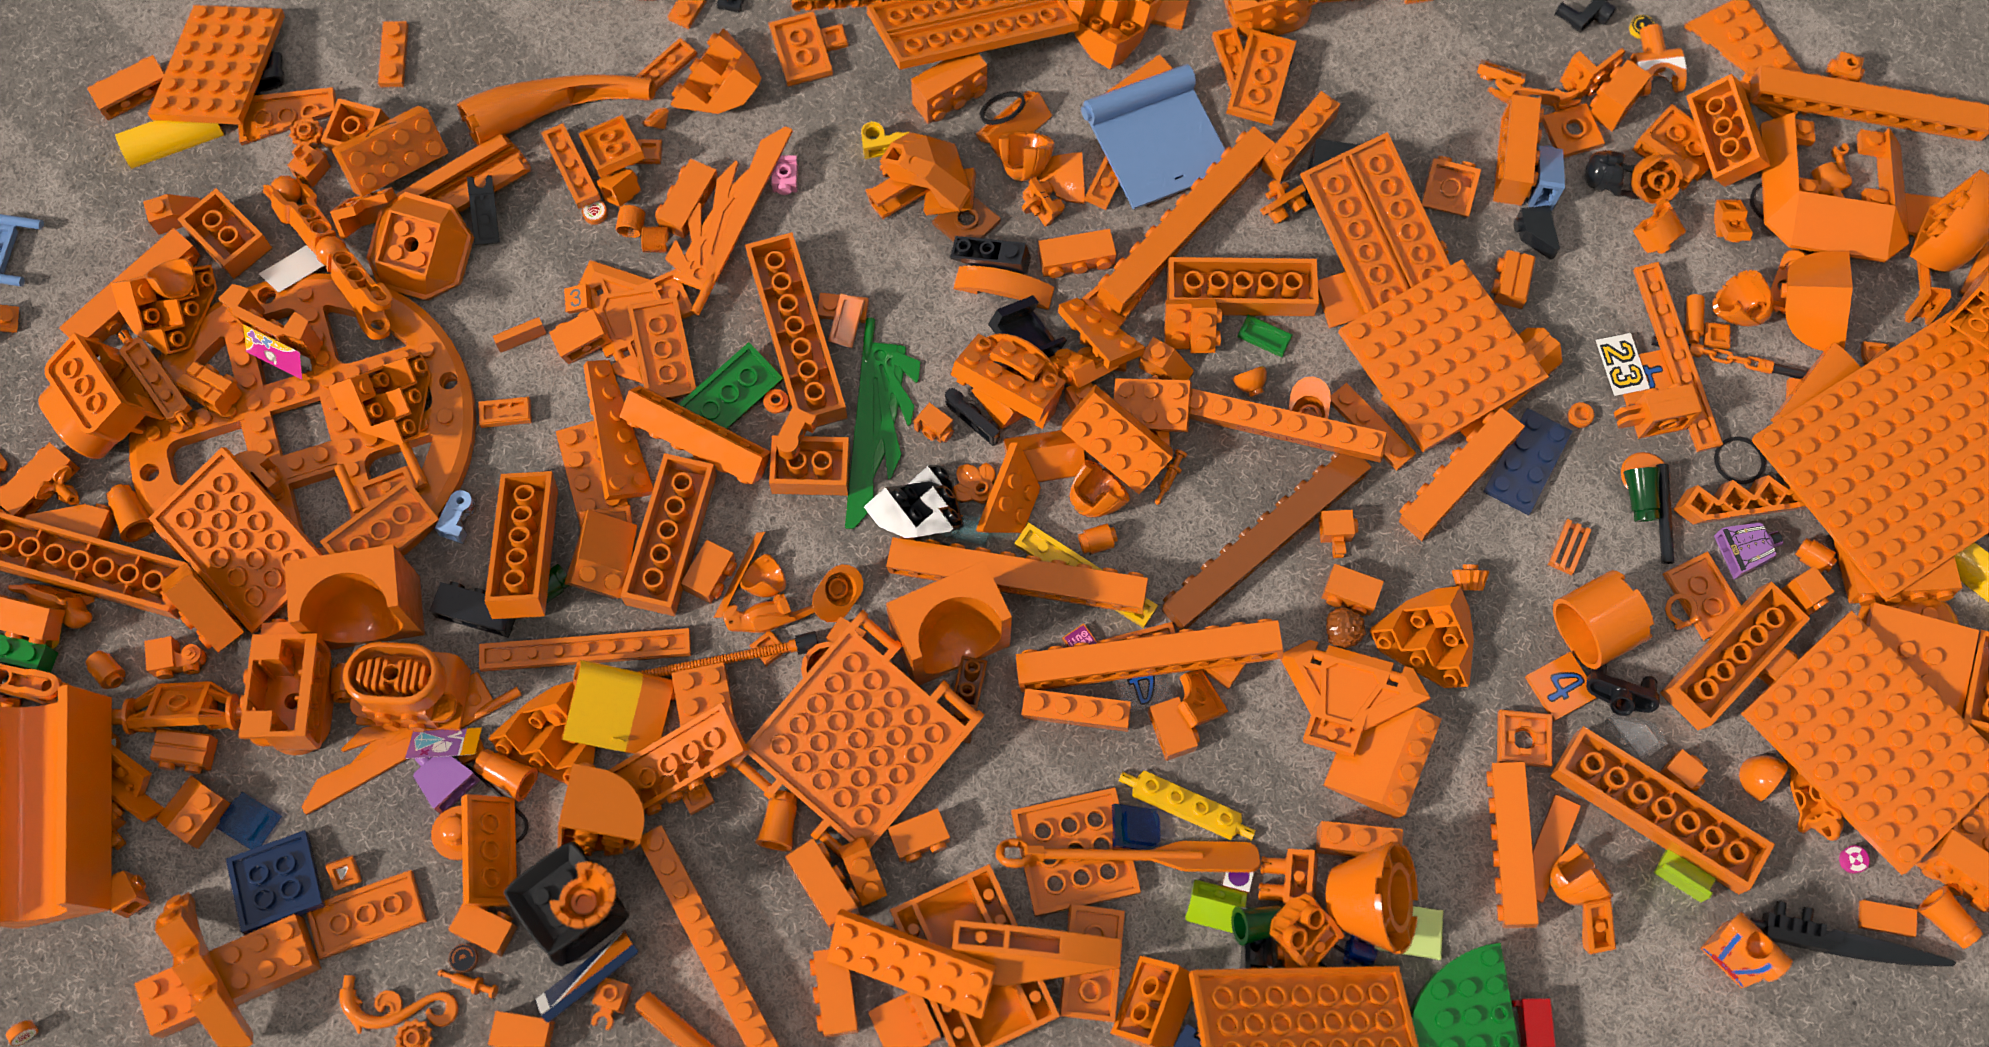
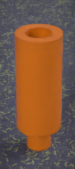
(1694, 317)

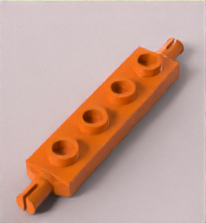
(155, 379)

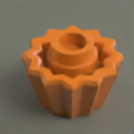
(306, 132)
(1470, 577)
(413, 1034)

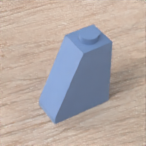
(1550, 178)

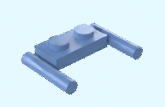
(7, 239)

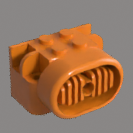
(1268, 15)
(94, 400)
(279, 676)
(424, 695)

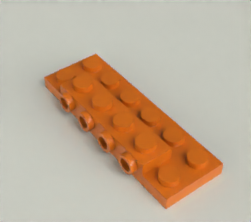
(683, 759)

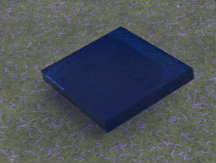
(248, 821)
(1135, 827)

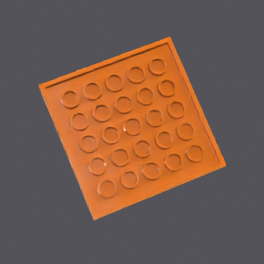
(1443, 355)

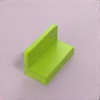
(1685, 876)
(1213, 905)

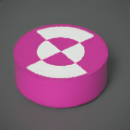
(1854, 859)

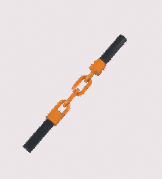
(1764, 365)

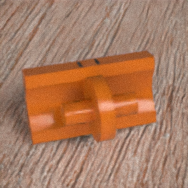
(1294, 198)
(1039, 202)

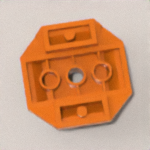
(441, 251)

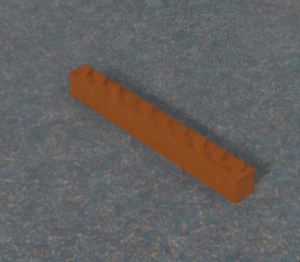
(1264, 539)

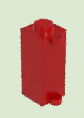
(1535, 1022)

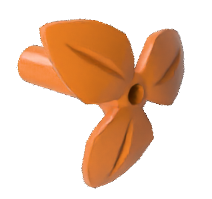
(65, 493)

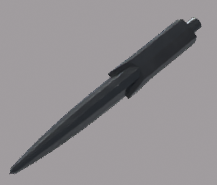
(1816, 937)

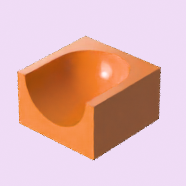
(355, 597)
(949, 621)

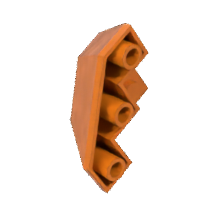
(1112, 27)
(719, 79)
(928, 164)
(164, 321)
(386, 399)
(1430, 636)
(536, 735)

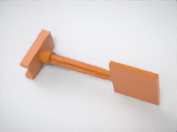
(1930, 299)

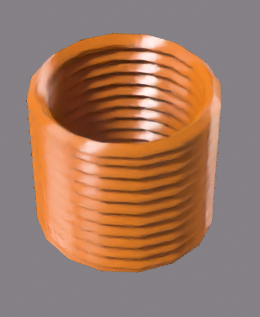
(632, 217)
(654, 239)

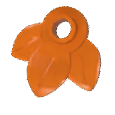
(972, 480)

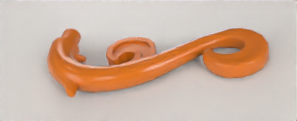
(397, 1014)

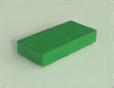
(1265, 335)

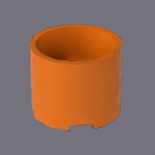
(1603, 619)

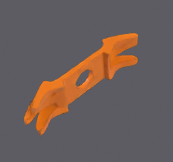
(1556, 99)

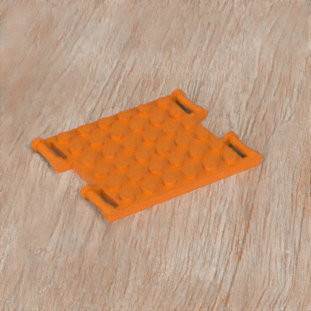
(856, 738)

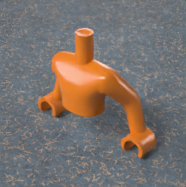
(1833, 177)

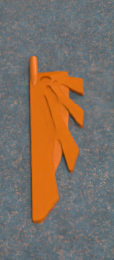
(731, 209)
(390, 747)

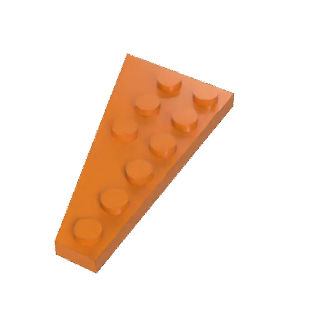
(1742, 37)

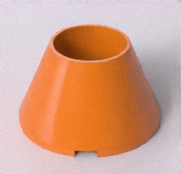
(1376, 897)

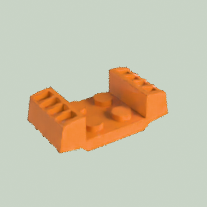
(248, 311)

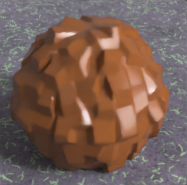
(1345, 628)

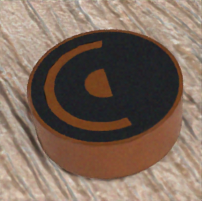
(463, 959)

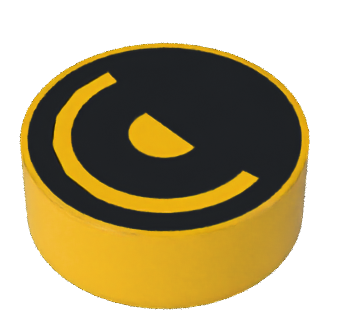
(1639, 22)

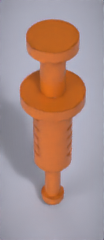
(1170, 475)
(475, 985)

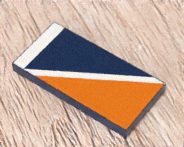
(586, 976)

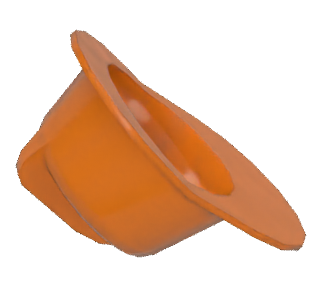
(1310, 397)
(837, 593)

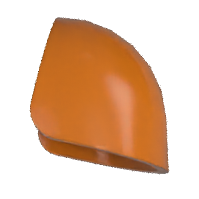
(172, 278)
(763, 577)
(1762, 775)

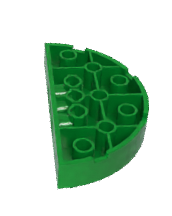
(1466, 1003)

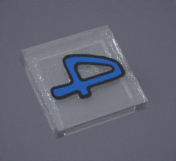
(1143, 691)

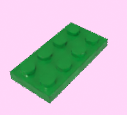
(733, 388)

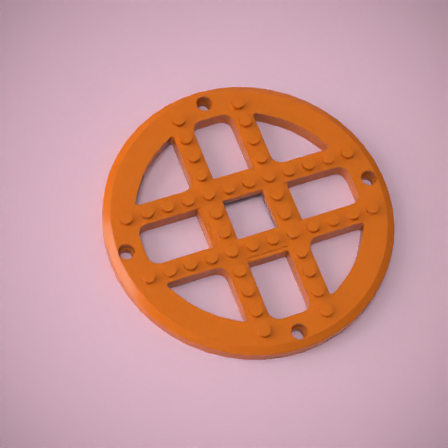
(446, 424)

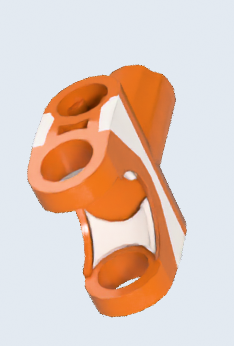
(1659, 60)

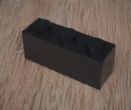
(467, 608)

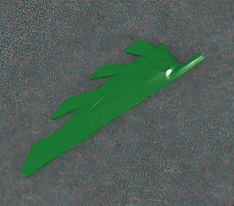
(876, 413)

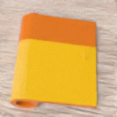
(617, 707)

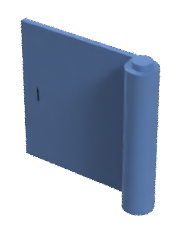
(1155, 135)

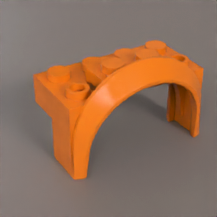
(1031, 398)

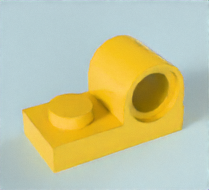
(876, 147)

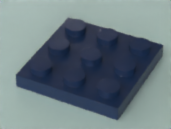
(275, 882)

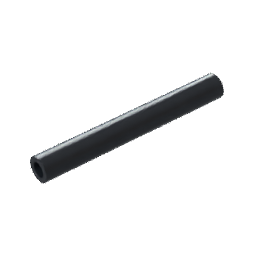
(1665, 520)

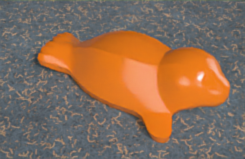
(73, 603)
(1814, 808)

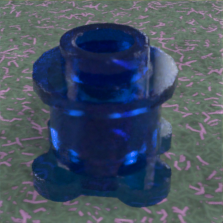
(1359, 951)

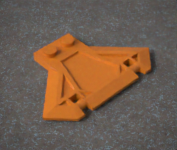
(622, 290)
(1348, 693)

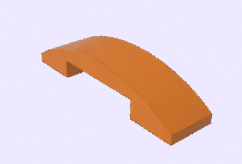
(1003, 283)

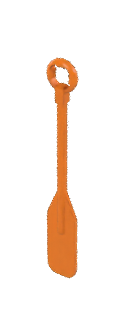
(1180, 855)

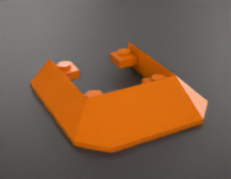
(1819, 222)

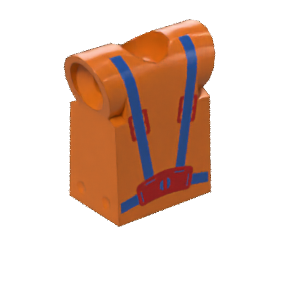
(1746, 952)

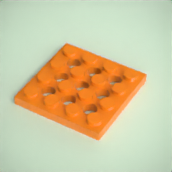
(1038, 873)

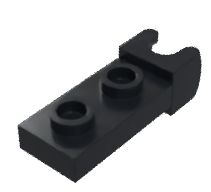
(483, 211)

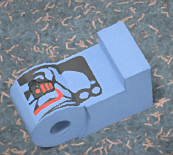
(454, 516)

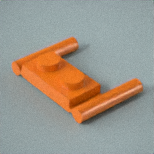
(370, 490)

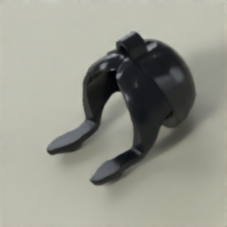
(1606, 171)

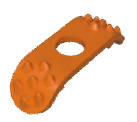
(1781, 275)

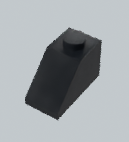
(1538, 230)

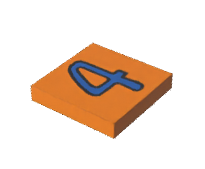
(1655, 372)
(1560, 686)

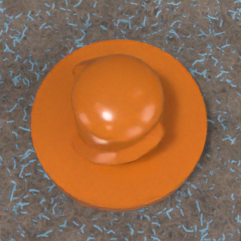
(447, 833)

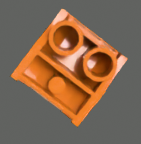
(1305, 931)

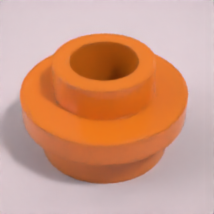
(779, 407)

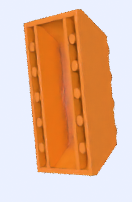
(1010, 1008)

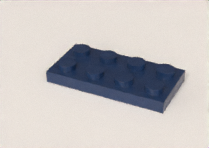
(1528, 462)

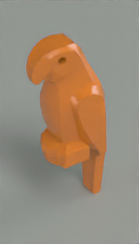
(763, 616)

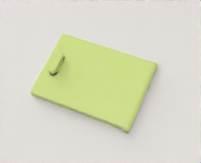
(1428, 934)

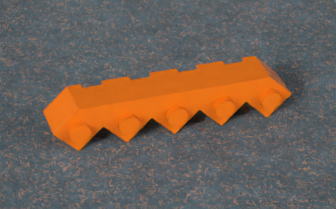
(1735, 502)

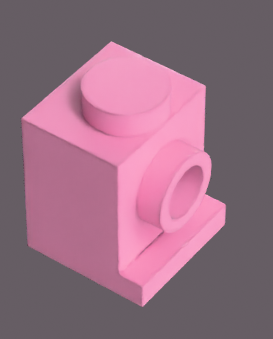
(785, 175)

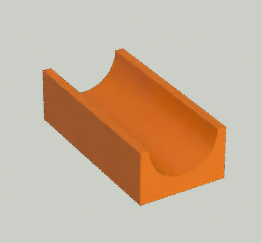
(56, 809)

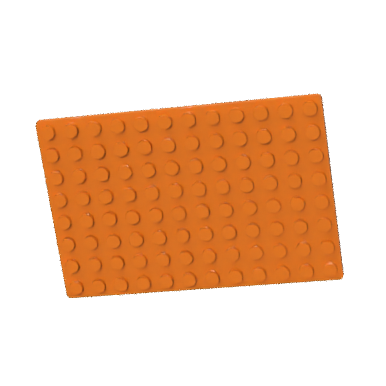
(1895, 456)

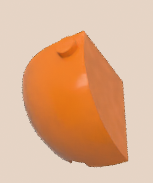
(1955, 226)
(1819, 298)
(1972, 311)
(600, 812)

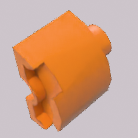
(1660, 229)

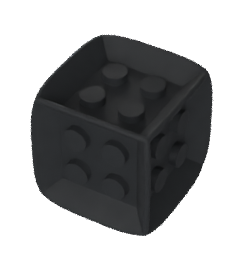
(531, 897)

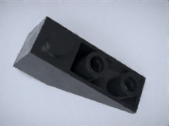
(992, 253)

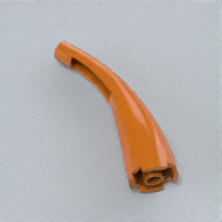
(518, 104)

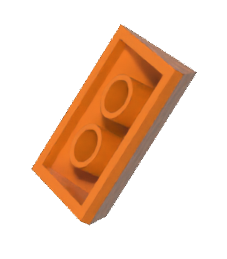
(1050, 454)

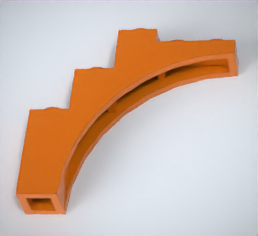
(195, 968)

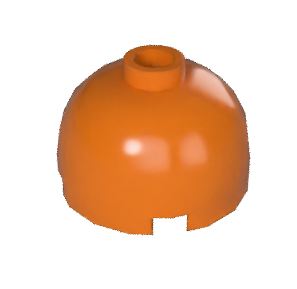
(1656, 179)

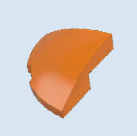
(1066, 177)

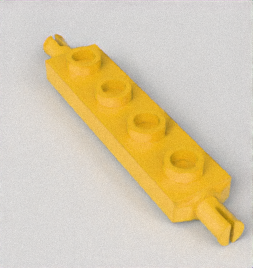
(1187, 805)

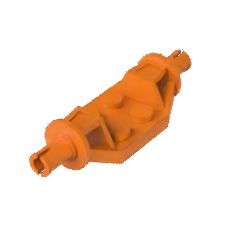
(179, 706)

